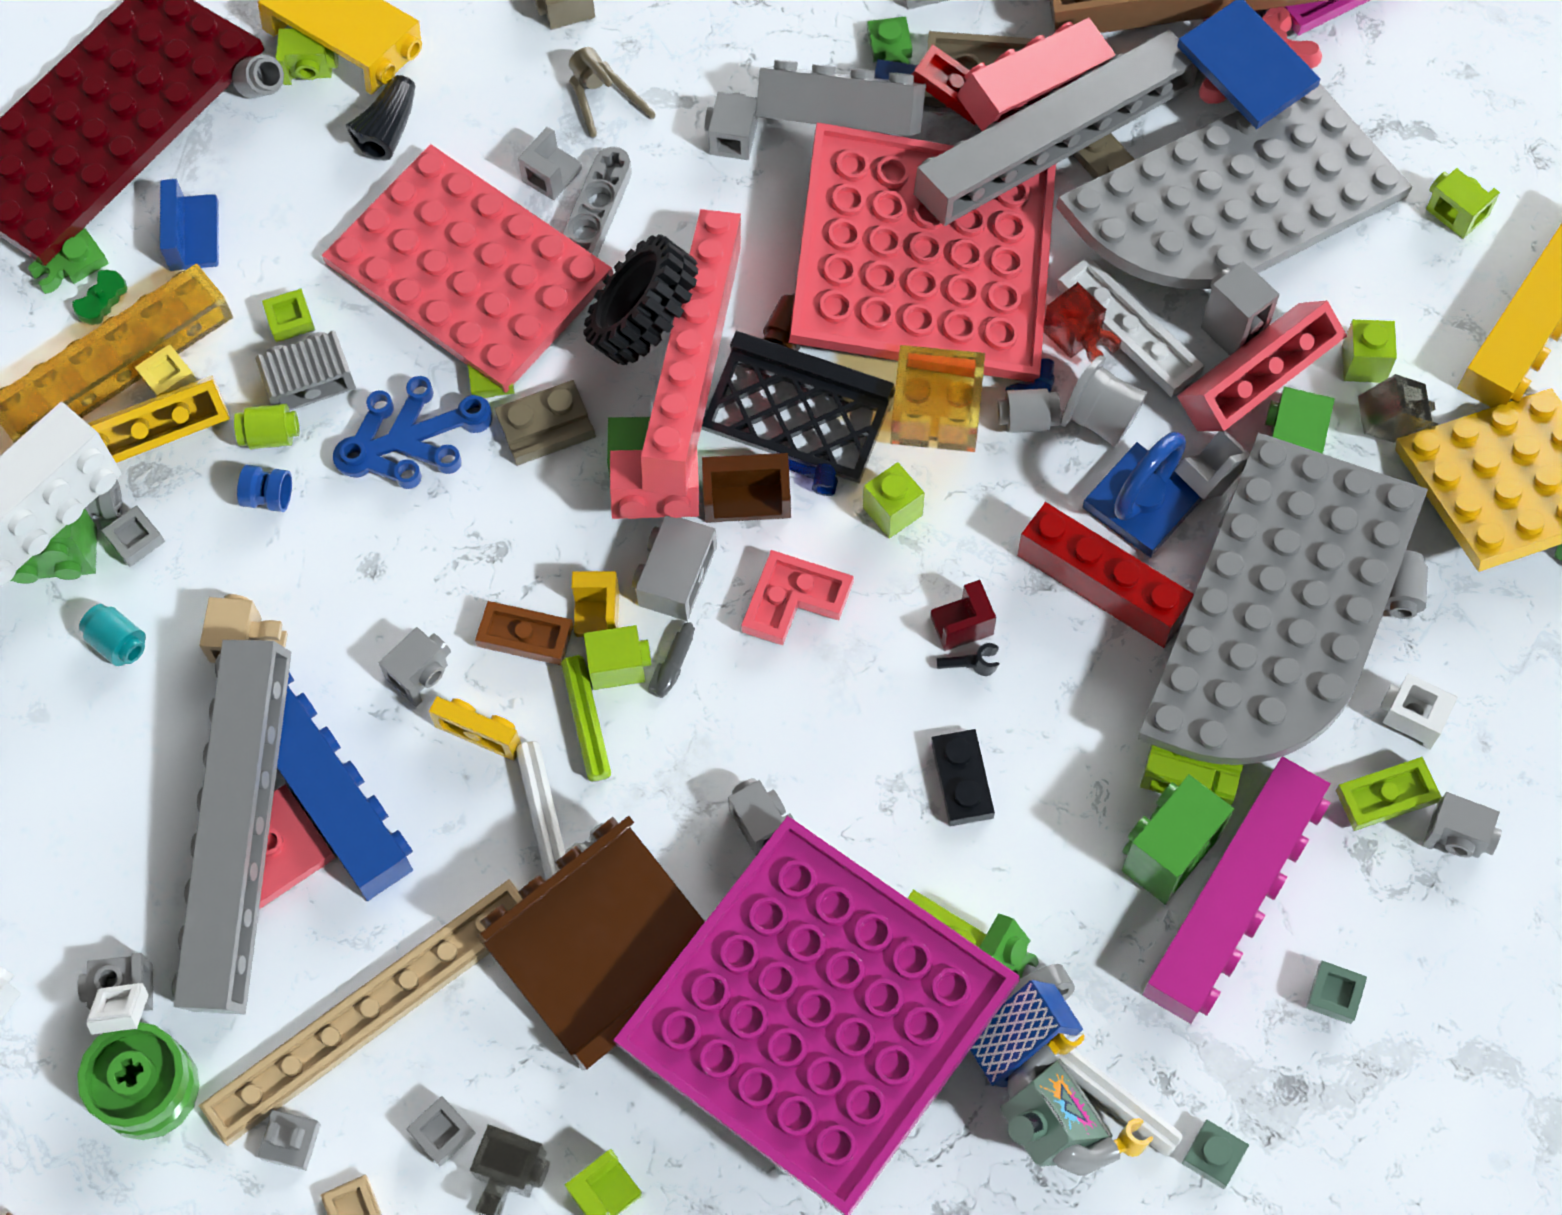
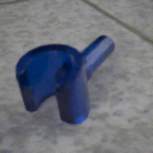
(823, 476)

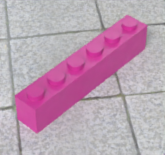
(1236, 890)

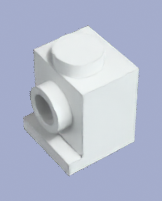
(1430, 703)

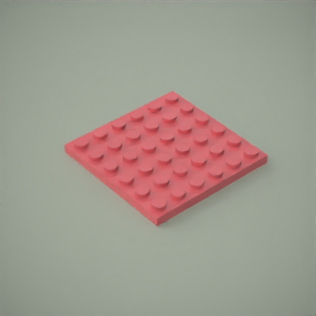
(891, 275)

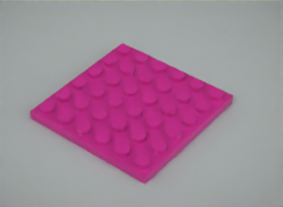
(817, 1014)

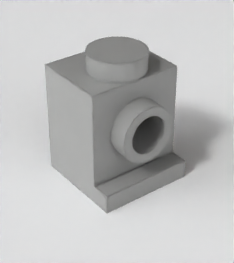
(415, 664)
(756, 812)
(1463, 827)
(126, 970)

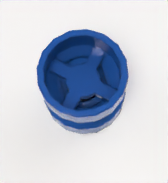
(264, 488)

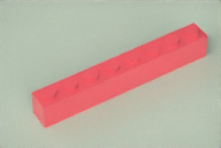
(691, 357)

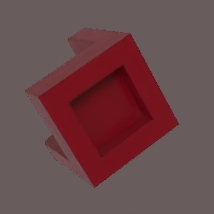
(965, 619)

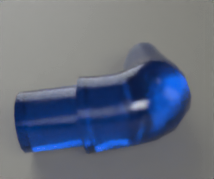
(1045, 380)

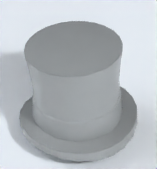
(1103, 403)

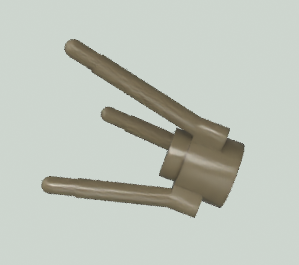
(593, 72)

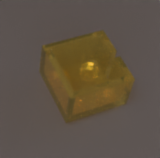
(937, 398)

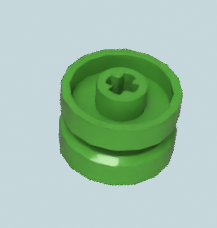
(138, 1081)

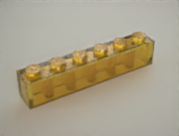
(106, 358)

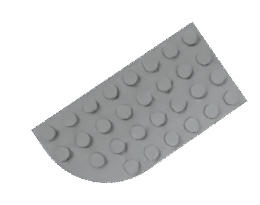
(1235, 195)
(1283, 607)

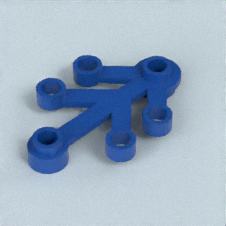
(407, 437)

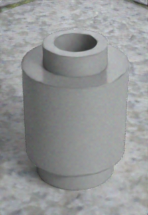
(258, 76)
(1029, 410)
(1409, 588)

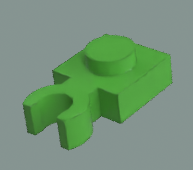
(890, 39)
(76, 260)
(1008, 944)

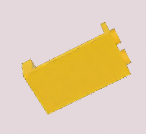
(361, 31)

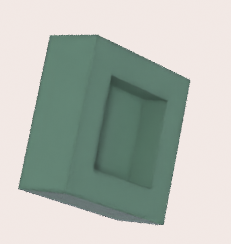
(1336, 992)
(1215, 1154)

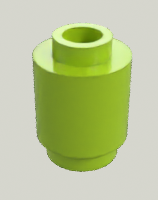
(266, 426)

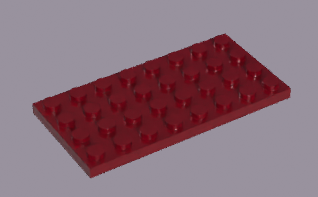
(109, 115)

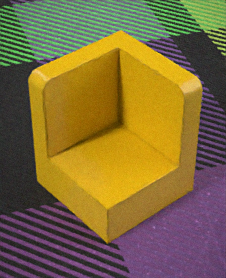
(595, 601)

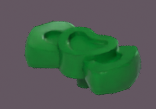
(100, 297)

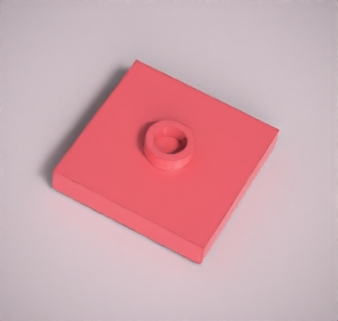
(293, 847)

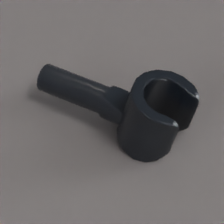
(973, 661)

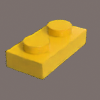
(462, 721)

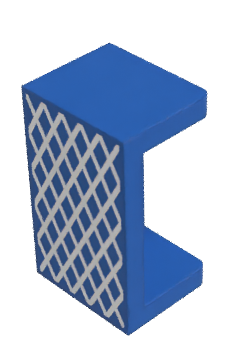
(1022, 1029)

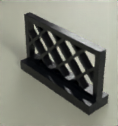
(804, 371)

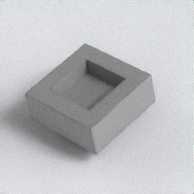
(133, 536)
(441, 1131)

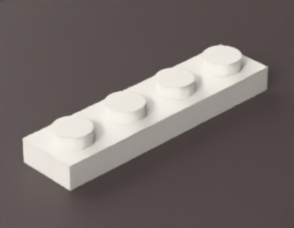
(1140, 333)

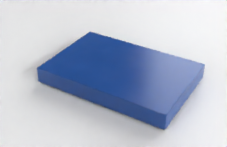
(1248, 62)

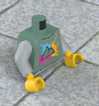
(1056, 1118)

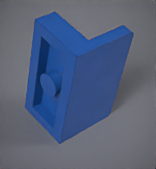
(188, 228)

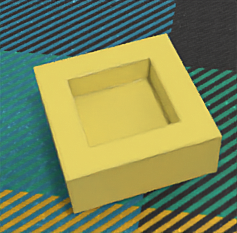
(165, 371)

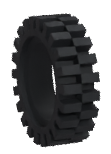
(640, 299)

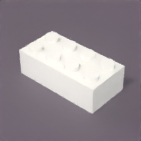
(48, 484)

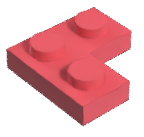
(790, 585)

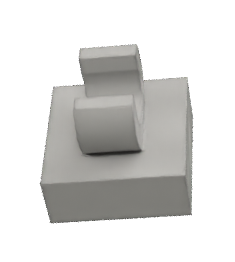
(289, 1140)

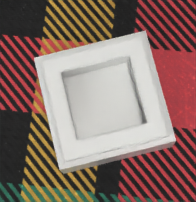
(117, 1008)

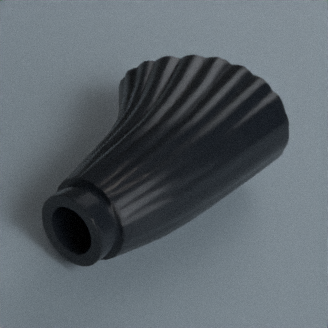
(384, 121)

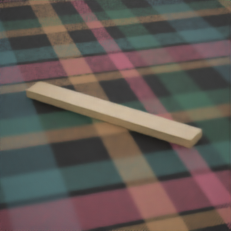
(354, 1021)

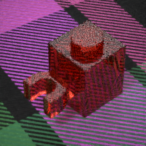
(1077, 323)

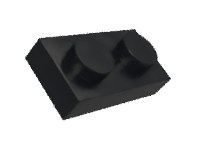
(962, 777)

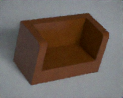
(746, 487)

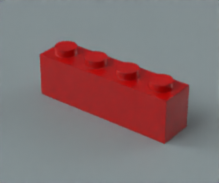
(1104, 574)

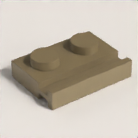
(545, 422)

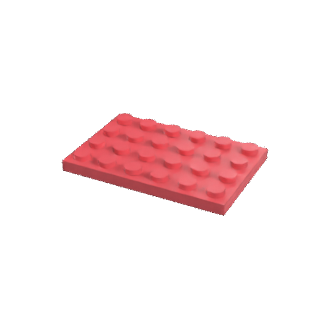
(468, 267)

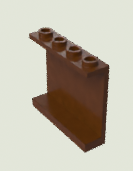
(593, 939)

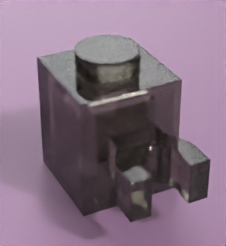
(1396, 408)
(506, 1165)

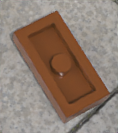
(524, 633)

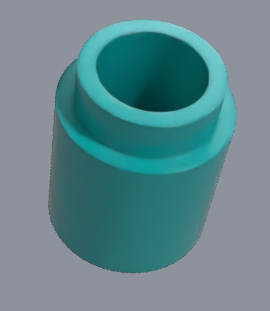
(112, 635)

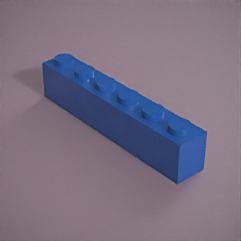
(336, 803)

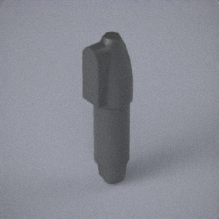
(669, 671)

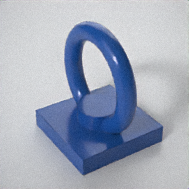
(1145, 495)

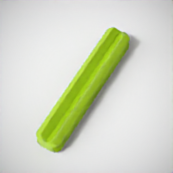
(586, 718)

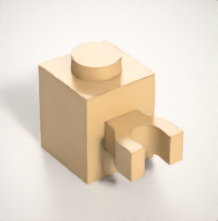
(236, 619)

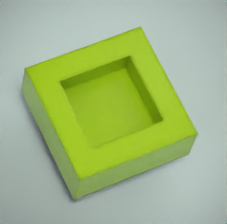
(288, 315)

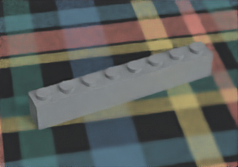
(1053, 128)
(232, 828)

